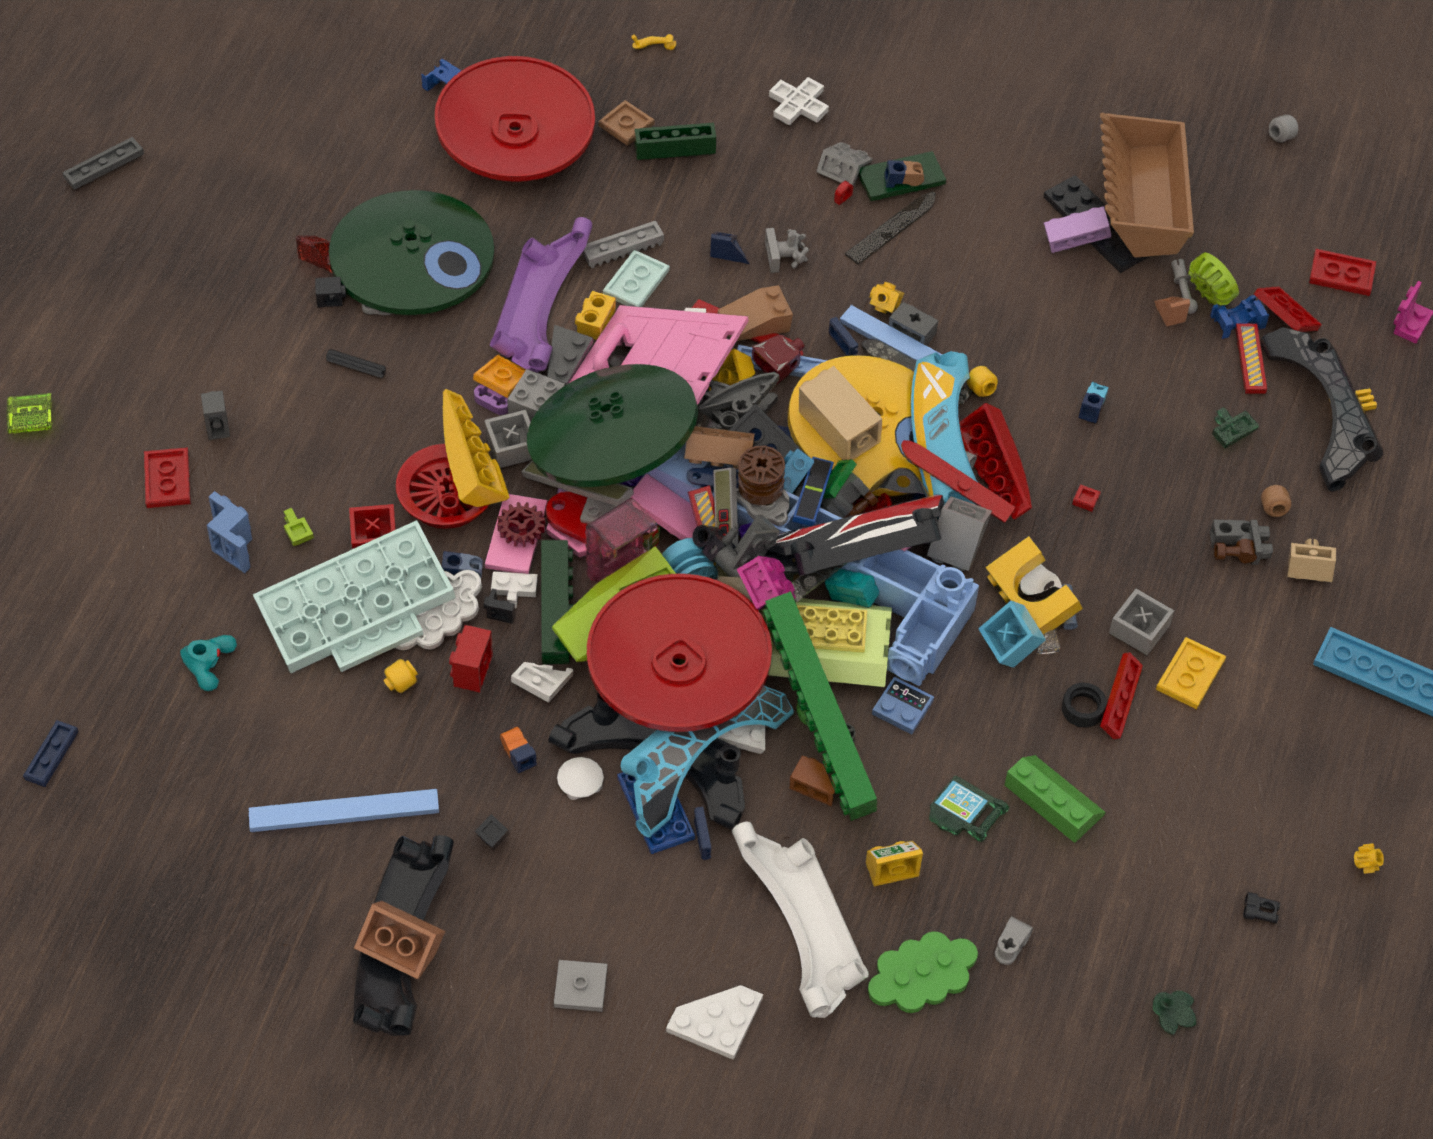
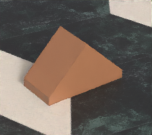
(1173, 309)

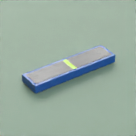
(813, 492)

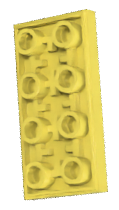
(835, 627)

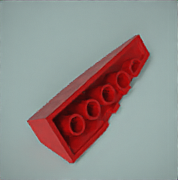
(997, 459)

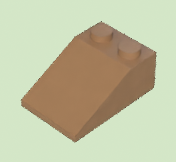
(765, 310)

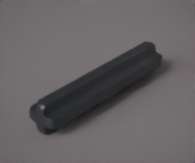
(356, 363)

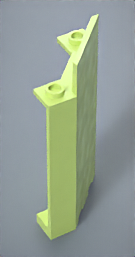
(848, 666)

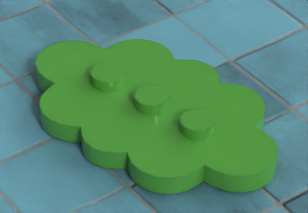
(922, 972)

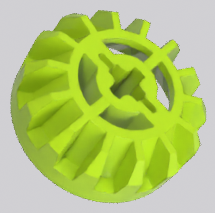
(1213, 280)

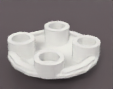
(580, 778)

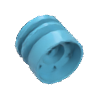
(688, 558)

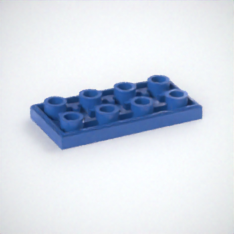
(671, 834)

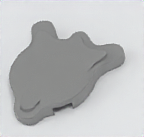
(774, 512)

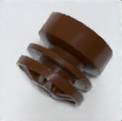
(761, 475)

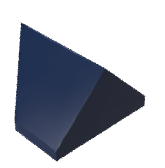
(726, 247)

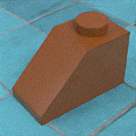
(812, 780)

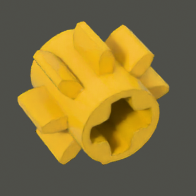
(1368, 858)

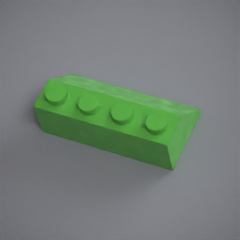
(1053, 797)

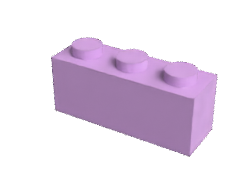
(1077, 229)

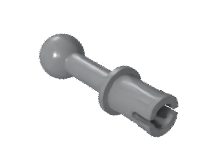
(1182, 278)

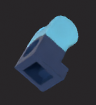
(1093, 402)

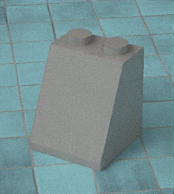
(961, 533)

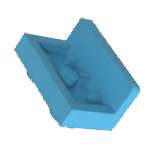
(795, 469)

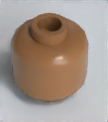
(1276, 500)

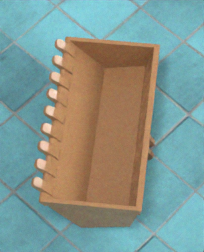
(1147, 183)

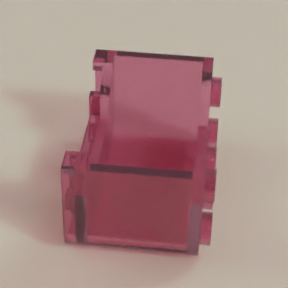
(616, 539)

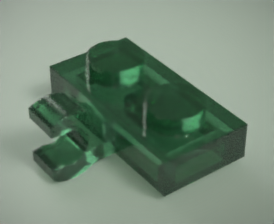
(1233, 428)

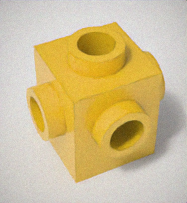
(892, 300)

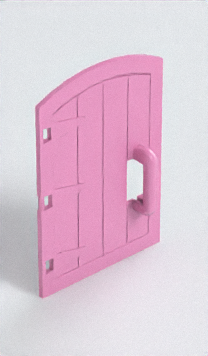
(672, 339)

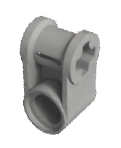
(1012, 940)

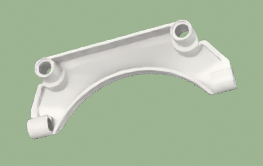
(802, 892)

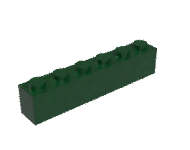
(555, 597)

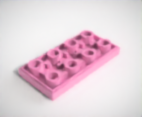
(665, 507)
(507, 556)

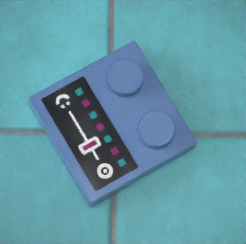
(902, 705)

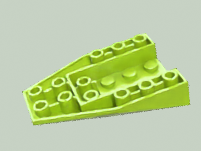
(576, 623)

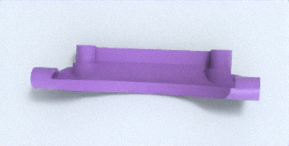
(531, 296)

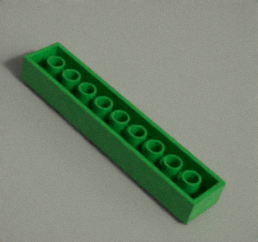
(821, 707)

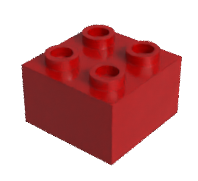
(370, 523)
(471, 658)

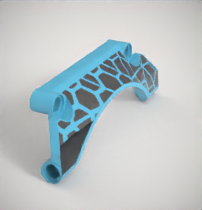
(666, 757)

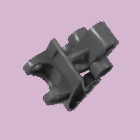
(728, 403)

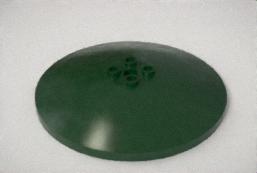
(587, 447)

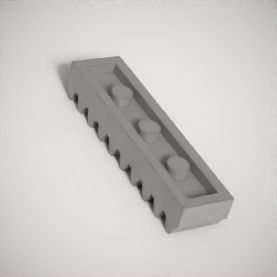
(623, 243)

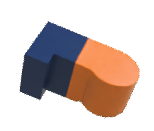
(518, 749)

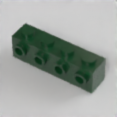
(675, 141)

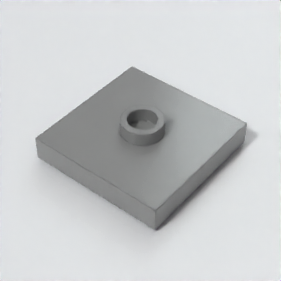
(580, 985)

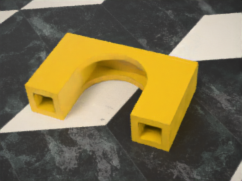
(1007, 574)

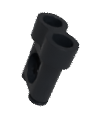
(1252, 905)

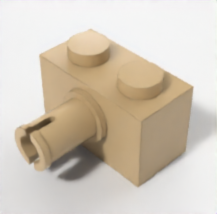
(1311, 561)

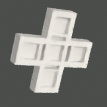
(798, 101)

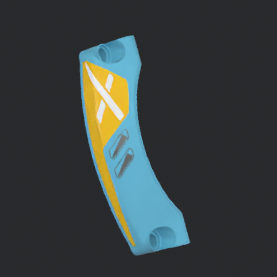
(935, 415)

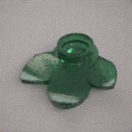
(1177, 1012)

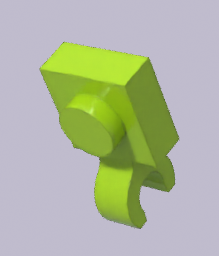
(296, 529)

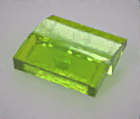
(29, 413)

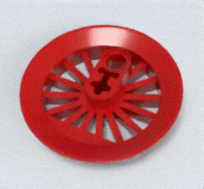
(420, 466)

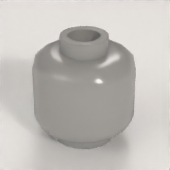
(1283, 128)

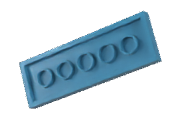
(1377, 670)

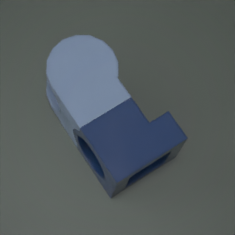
(457, 562)

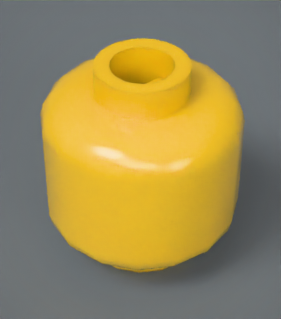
(982, 381)
(400, 676)

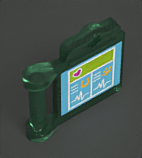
(961, 806)

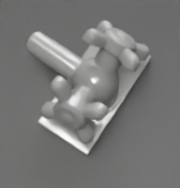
(782, 249)

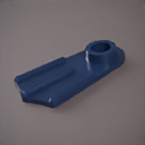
(705, 475)

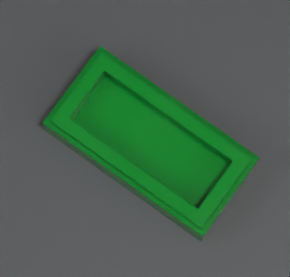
(838, 477)

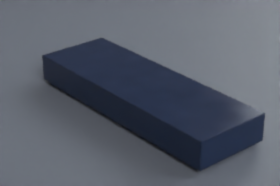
(50, 753)

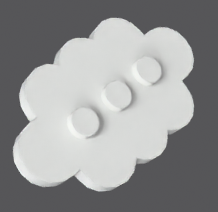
(448, 617)

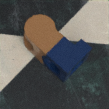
(903, 173)

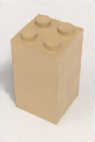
(839, 414)

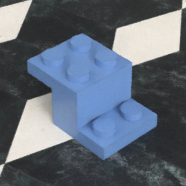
(229, 531)

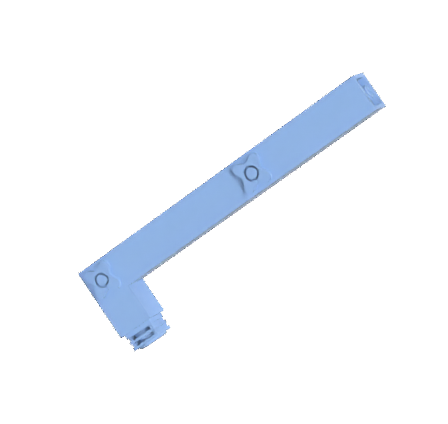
(927, 595)

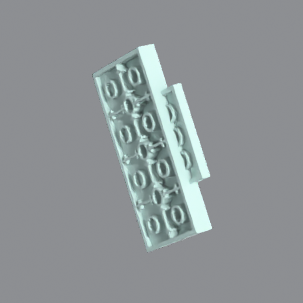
(356, 601)

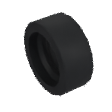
(1084, 690)

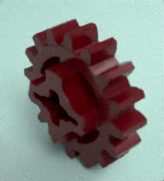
(521, 524)

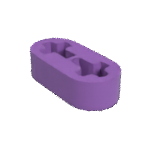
(490, 401)

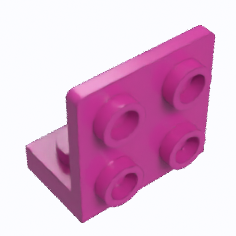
(1413, 317)
(765, 580)

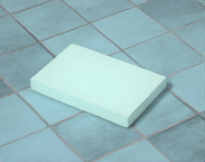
(636, 279)

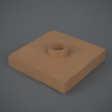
(624, 120)

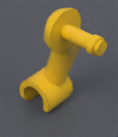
(667, 41)

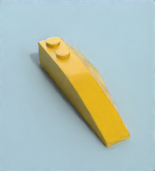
(473, 470)

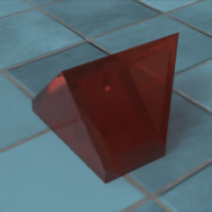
(314, 250)

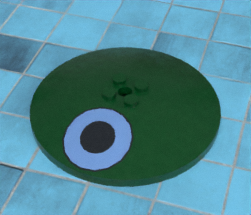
(414, 276)

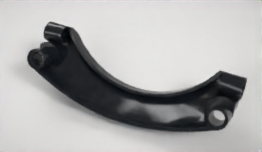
(410, 882)

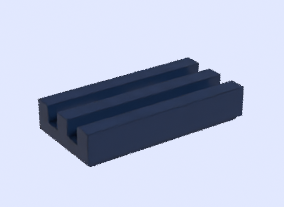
(842, 337)
(702, 833)

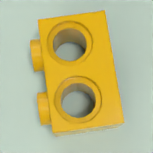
(595, 314)

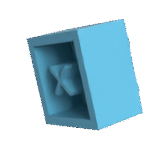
(1012, 634)

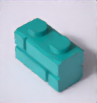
(852, 588)

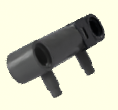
(717, 547)

